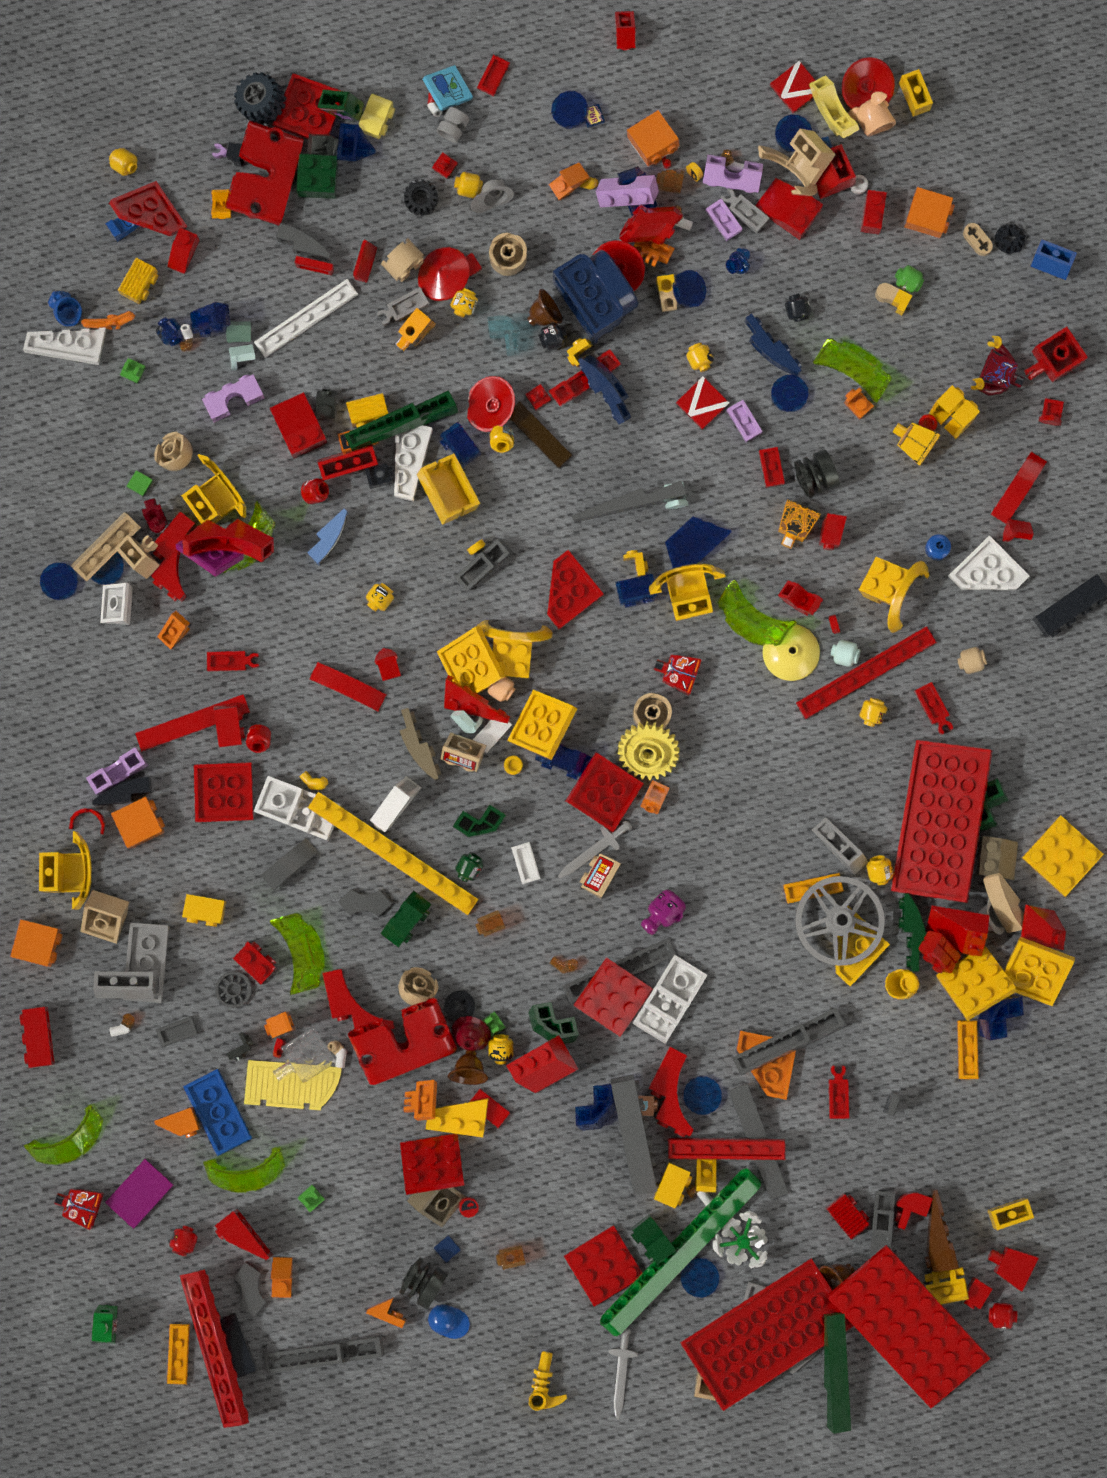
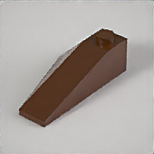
(939, 1249)

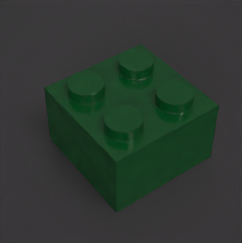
(317, 176)

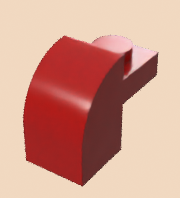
(799, 598)
(910, 1203)

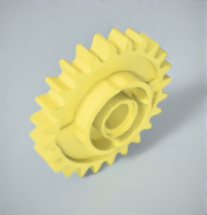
(648, 764)

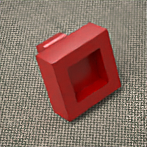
(444, 165)
(538, 397)

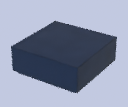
(447, 1248)

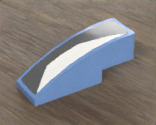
(329, 537)

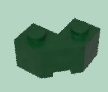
(994, 796)
(486, 825)
(406, 918)
(546, 1025)
(653, 1239)

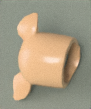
(873, 115)

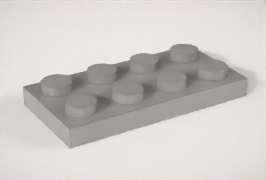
(148, 954)

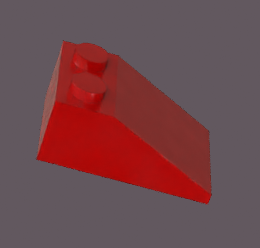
(789, 210)
(298, 425)
(961, 928)
(238, 1231)

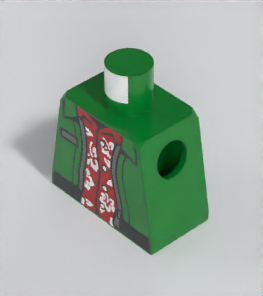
(105, 1324)

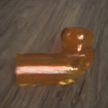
(565, 966)

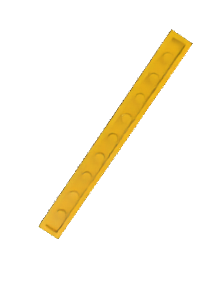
(392, 853)

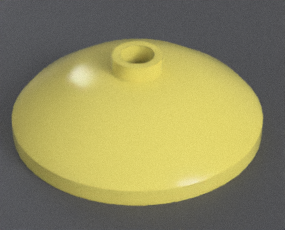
(793, 666)

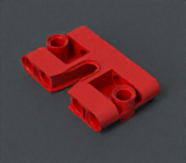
(280, 162)
(393, 1058)

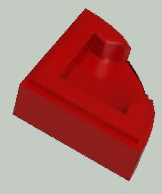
(277, 1052)

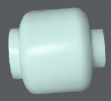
(845, 653)

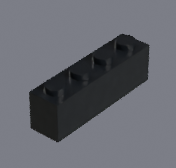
(1071, 605)

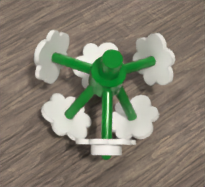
(737, 1248)

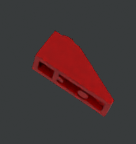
(832, 531)

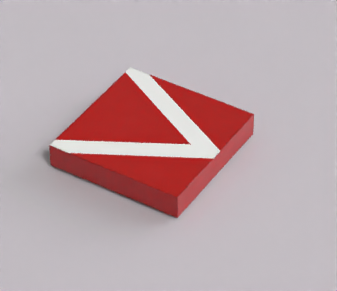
(794, 87)
(702, 403)

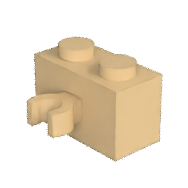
(138, 554)

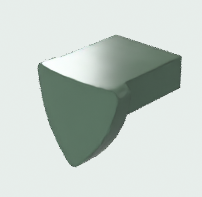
(238, 332)

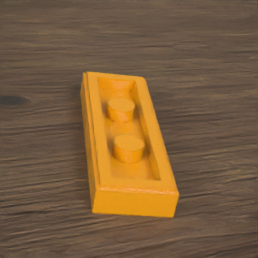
(796, 890)
(967, 1050)
(178, 1354)

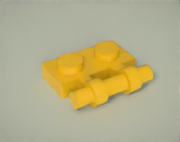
(950, 1290)

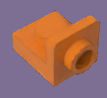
(858, 403)
(654, 797)

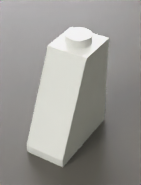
(395, 804)

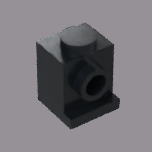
(375, 481)

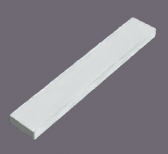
(306, 318)

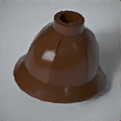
(544, 310)
(468, 1070)
(836, 1273)

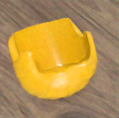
(902, 984)

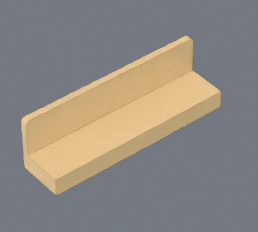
(105, 546)

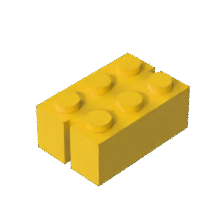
(954, 401)
(448, 489)

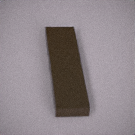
(539, 435)

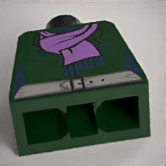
(349, 108)

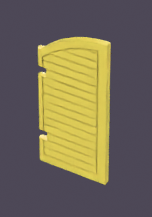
(290, 1091)

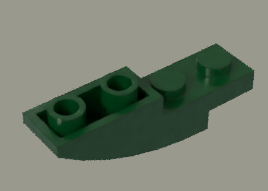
(911, 923)

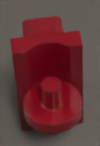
(154, 516)

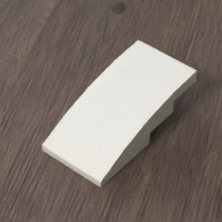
(289, 806)
(669, 999)

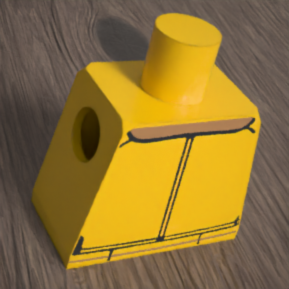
(916, 441)

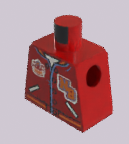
(679, 672)
(80, 1206)

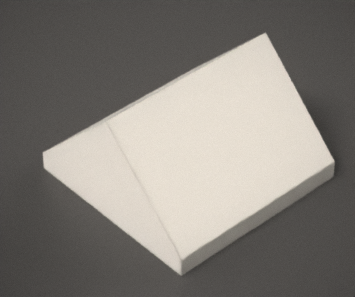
(116, 603)

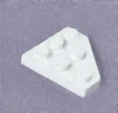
(988, 569)

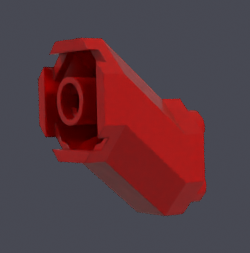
(650, 224)

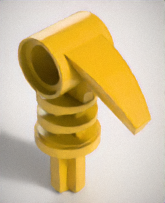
(541, 1382)

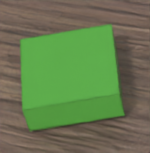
(139, 483)

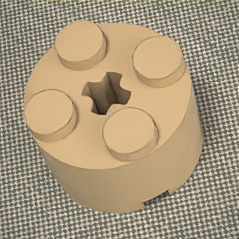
(513, 245)
(402, 260)
(653, 702)

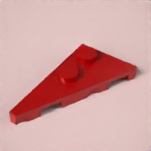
(462, 698)

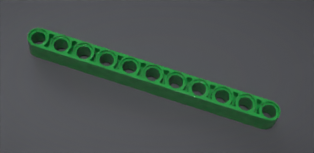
(687, 1246)

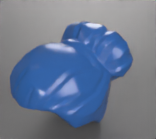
(65, 308)

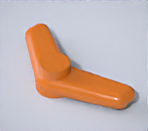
(112, 320)

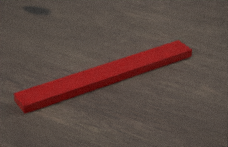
(866, 672)

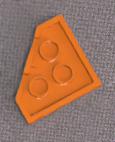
(774, 1076)

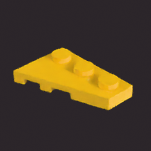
(462, 1118)

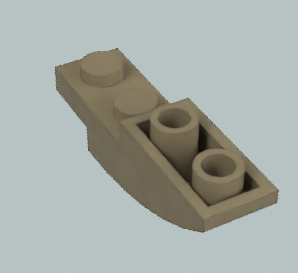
(422, 752)

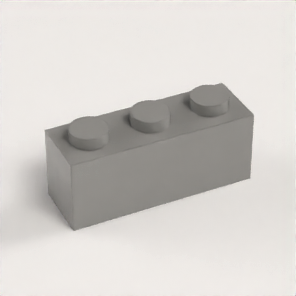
(124, 985)

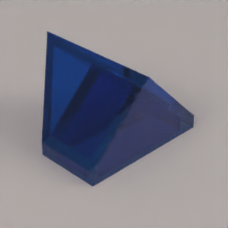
(353, 143)

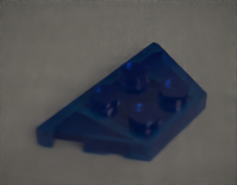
(694, 542)

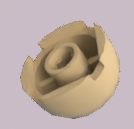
(174, 452)
(417, 986)

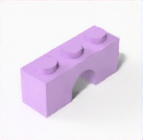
(717, 175)
(641, 191)
(217, 401)
(125, 767)

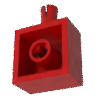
(1054, 365)

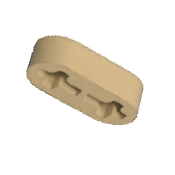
(975, 242)

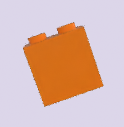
(653, 138)
(929, 212)
(138, 822)
(36, 943)

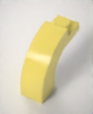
(831, 108)

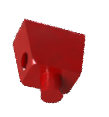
(1013, 1266)

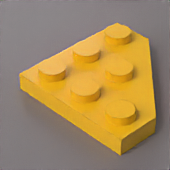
(856, 945)

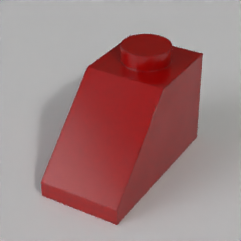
(625, 30)
(182, 250)

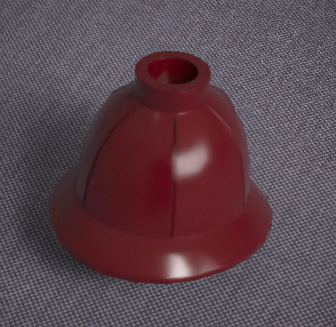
(471, 1033)

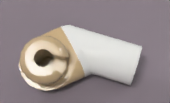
(339, 1051)

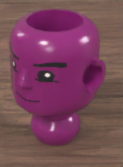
(664, 911)

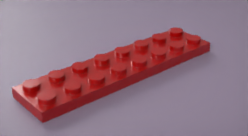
(214, 1349)

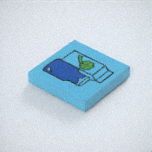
(447, 88)

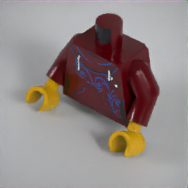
(998, 371)

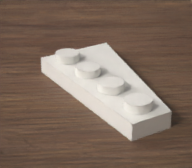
(69, 345)
(409, 458)

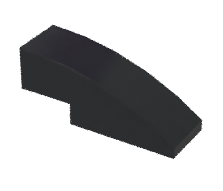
(124, 792)
(237, 1345)

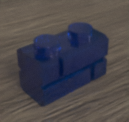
(210, 319)
(459, 444)
(635, 590)

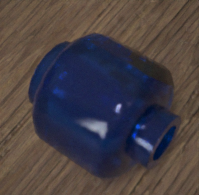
(169, 331)

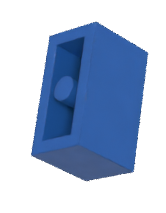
(1053, 259)

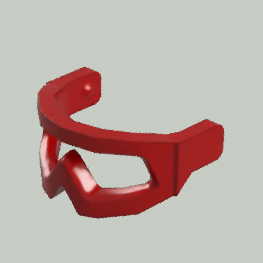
(96, 813)

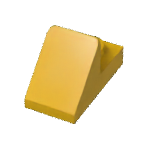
(706, 1175)

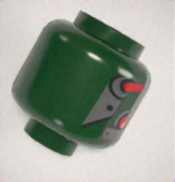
(469, 867)

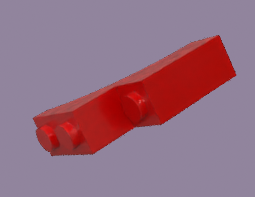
(236, 538)
(168, 571)
(343, 1003)
(665, 1084)

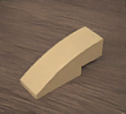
(1004, 902)

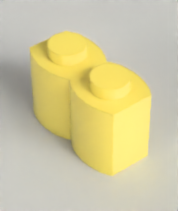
(376, 115)

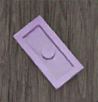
(723, 219)
(744, 421)

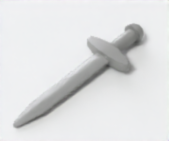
(609, 839)
(623, 1354)

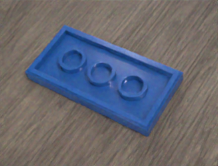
(217, 1112)

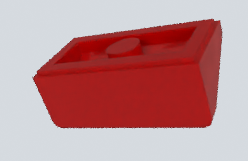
(364, 261)

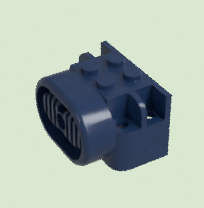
(595, 292)

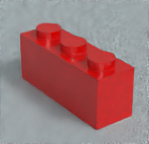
(347, 462)
(37, 1037)

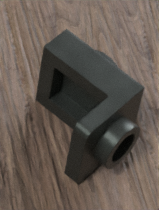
(322, 144)
(326, 404)
(239, 1053)

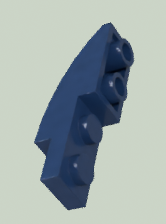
(776, 353)
(603, 380)

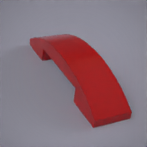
(578, 383)
(1018, 487)
(348, 686)

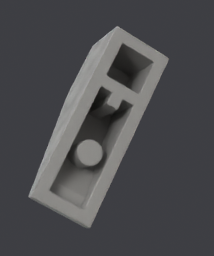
(840, 846)

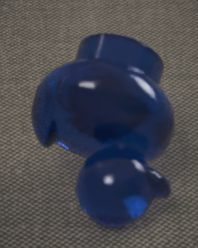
(738, 261)

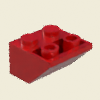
(837, 175)

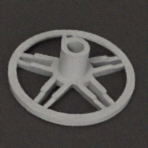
(840, 920)

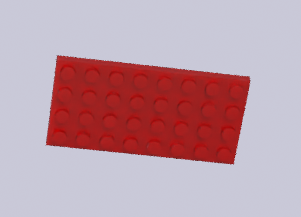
(941, 821)
(908, 1326)
(762, 1335)

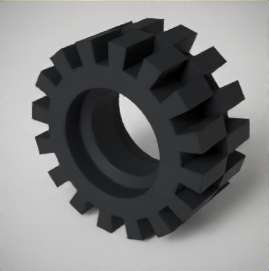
(421, 208)

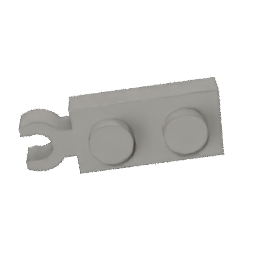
(746, 211)
(404, 306)

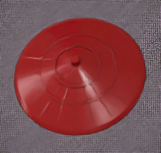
(864, 79)
(627, 259)
(443, 273)
(490, 403)

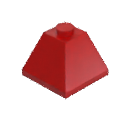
(1043, 927)

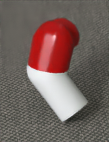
(433, 106)

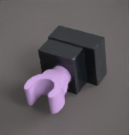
(231, 153)

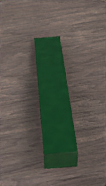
(402, 420)
(836, 1373)

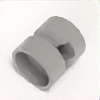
(454, 122)

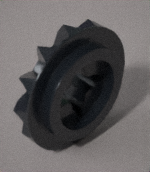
(1005, 245)
(459, 996)

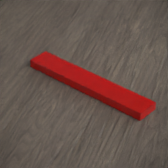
(185, 725)
(726, 1148)

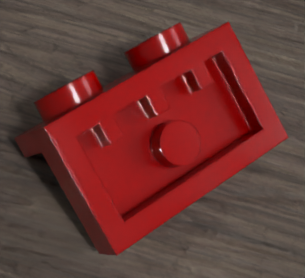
(255, 962)

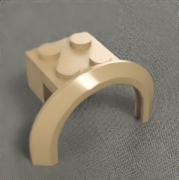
(807, 161)

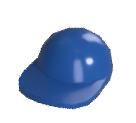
(448, 1321)

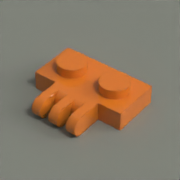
(654, 252)
(422, 1100)

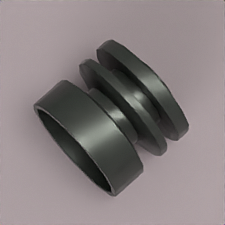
(812, 475)
(423, 1283)

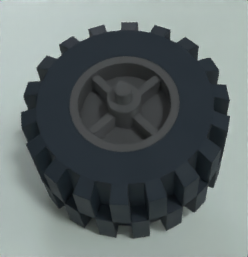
(259, 98)

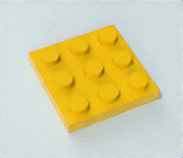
(471, 661)
(542, 724)
(1062, 856)
(1038, 970)
(976, 984)

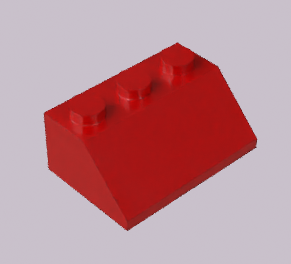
(543, 1065)

